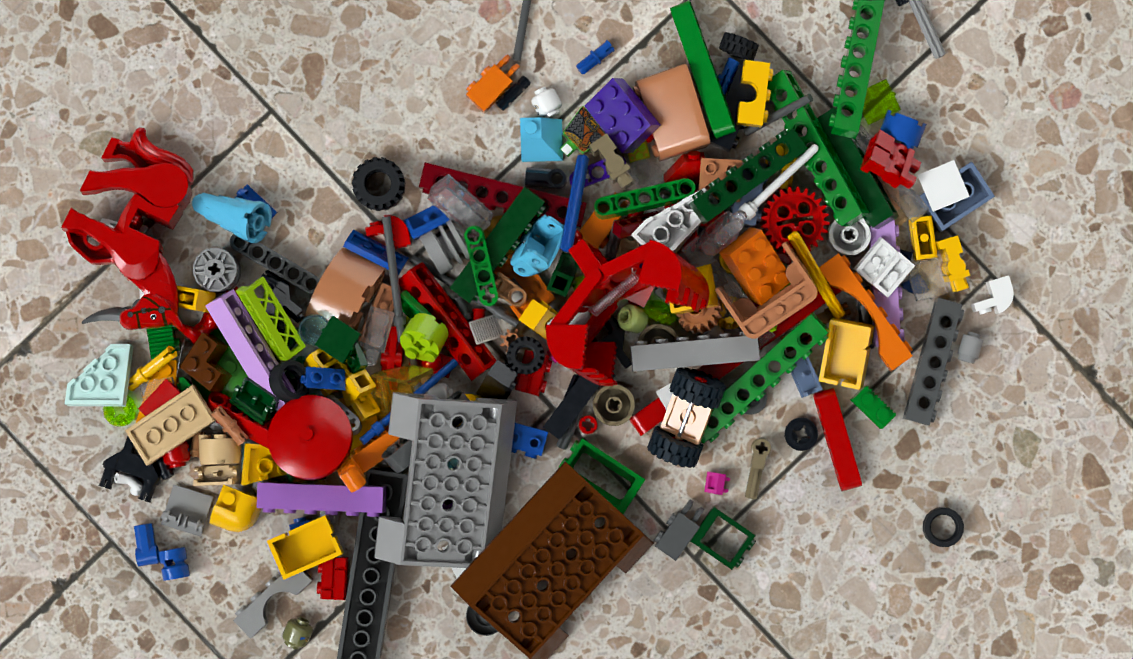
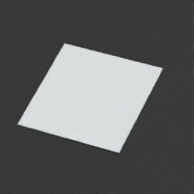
(943, 185)

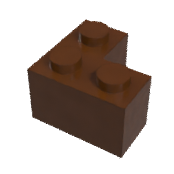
(203, 360)

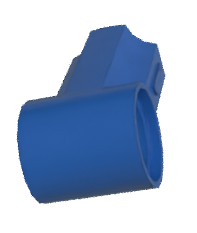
(146, 550)

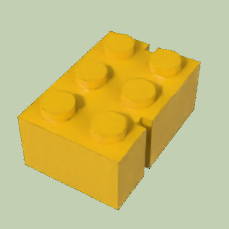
(846, 353)
(305, 547)

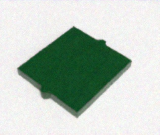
(338, 339)

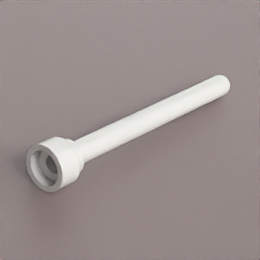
(751, 207)

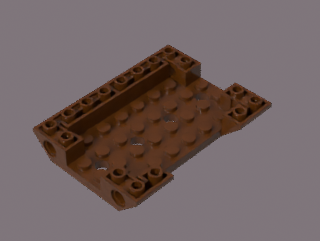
(535, 550)

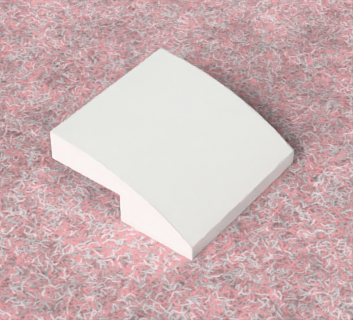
(884, 267)

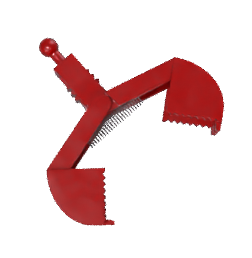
(603, 290)

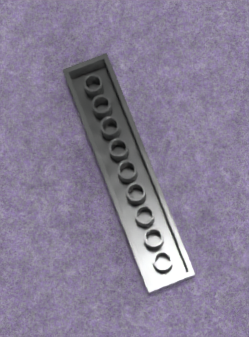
(370, 577)

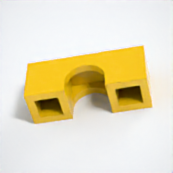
(757, 75)

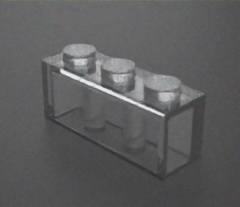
(459, 205)

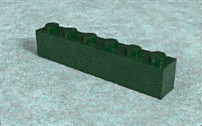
(867, 184)
(500, 241)

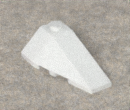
(672, 225)

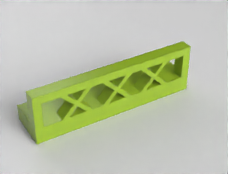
(264, 321)

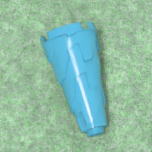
(236, 215)

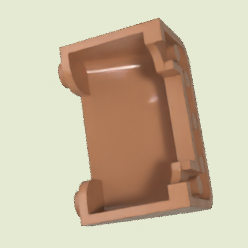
(676, 107)

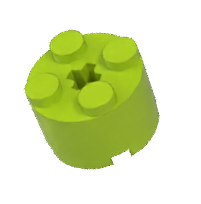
(423, 337)

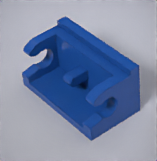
(425, 221)

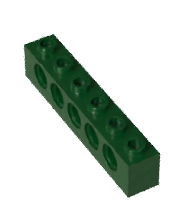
(793, 148)

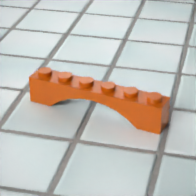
(890, 347)

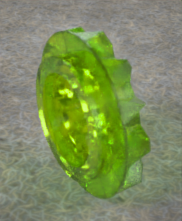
(659, 312)
(121, 419)

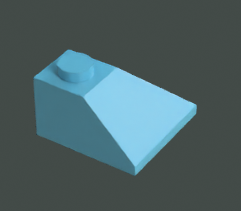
(541, 139)

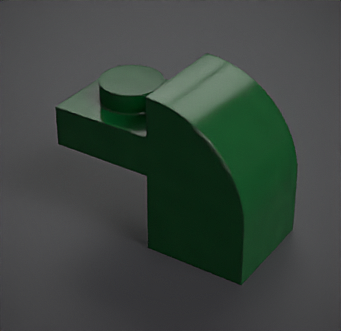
(563, 275)

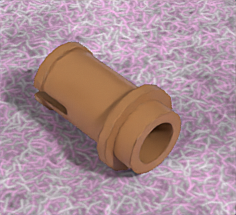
(195, 445)

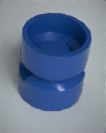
(175, 571)

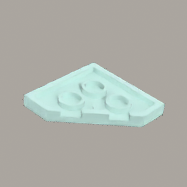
(103, 380)

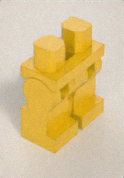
(952, 264)

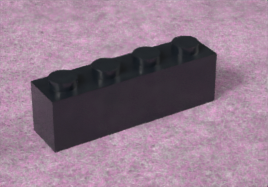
(737, 92)

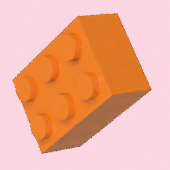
(755, 266)

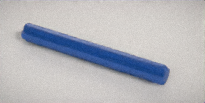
(574, 202)

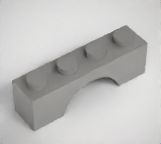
(253, 617)

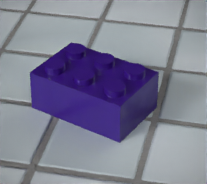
(622, 115)

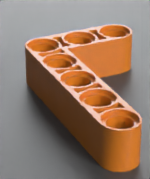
(363, 459)

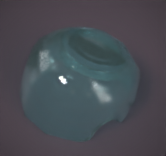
(311, 328)

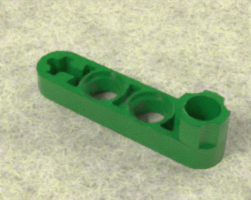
(482, 265)

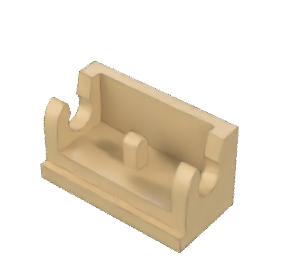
(218, 474)

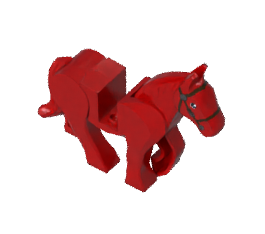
(161, 194)

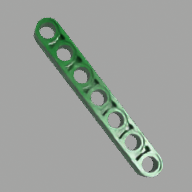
(703, 69)

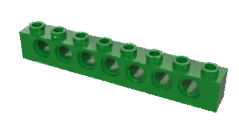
(849, 125)
(855, 207)
(810, 325)

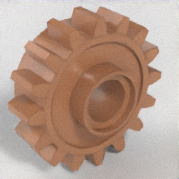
(701, 321)

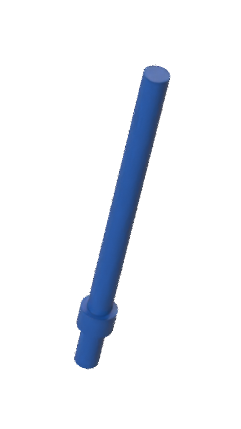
(378, 427)

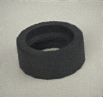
(277, 385)
(959, 527)

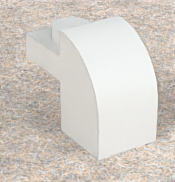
(1000, 294)

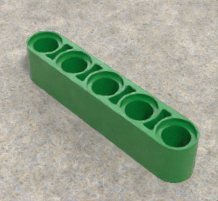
(633, 197)

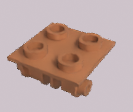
(714, 168)

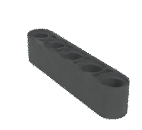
(283, 270)
(399, 453)

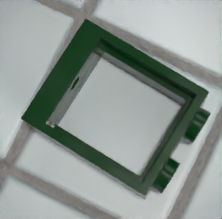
(704, 527)

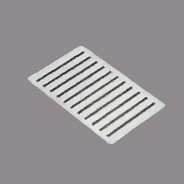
(485, 329)

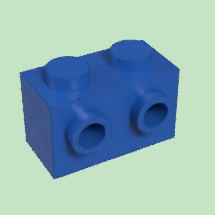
(528, 440)

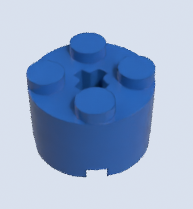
(903, 129)

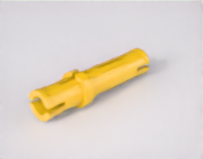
(145, 373)

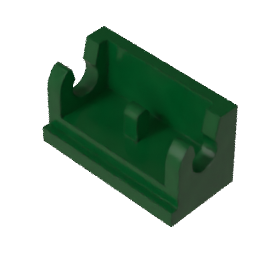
(254, 401)

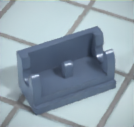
(805, 378)

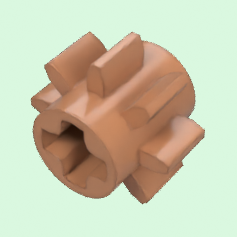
(509, 335)

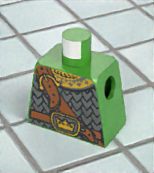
(581, 133)

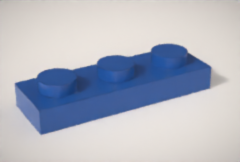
(372, 250)

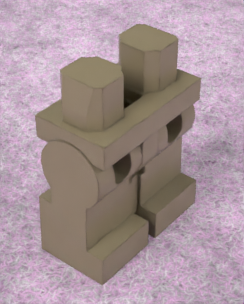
(614, 163)

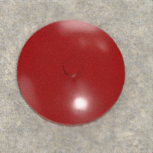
(310, 437)

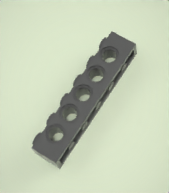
(913, 411)

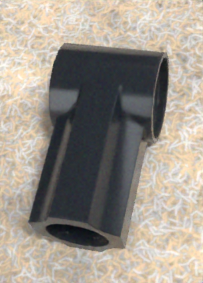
(543, 177)

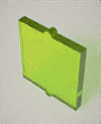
(879, 100)

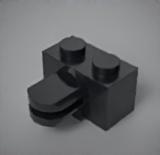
(498, 382)

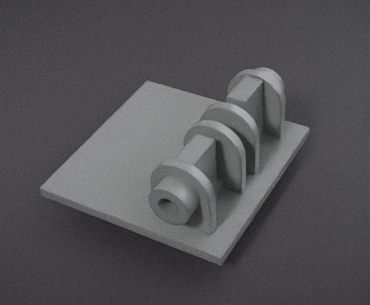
(186, 510)

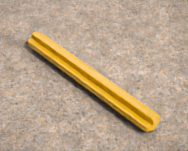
(816, 275)

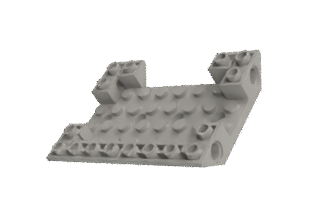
(474, 485)

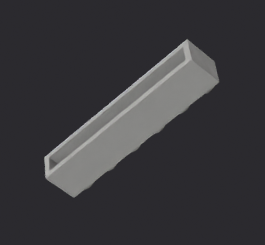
(693, 353)

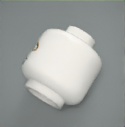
(546, 102)

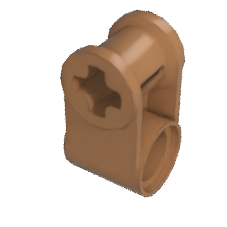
(507, 290)

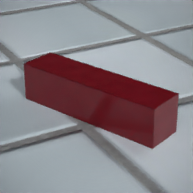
(625, 227)

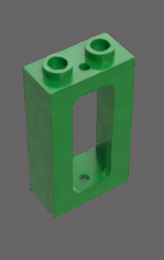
(636, 481)

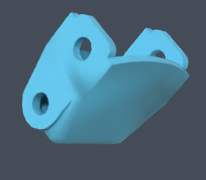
(537, 253)

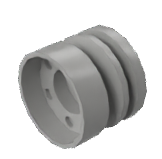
(445, 247)
(229, 270)

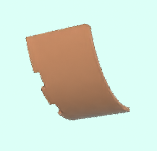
(346, 287)

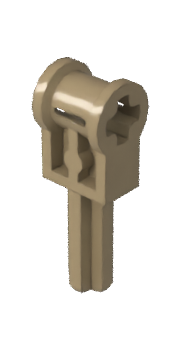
(757, 467)

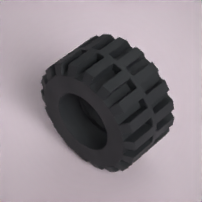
(365, 171)

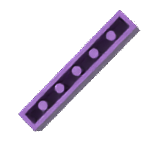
(321, 497)

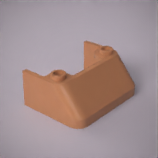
(758, 320)

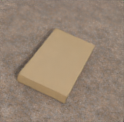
(170, 425)

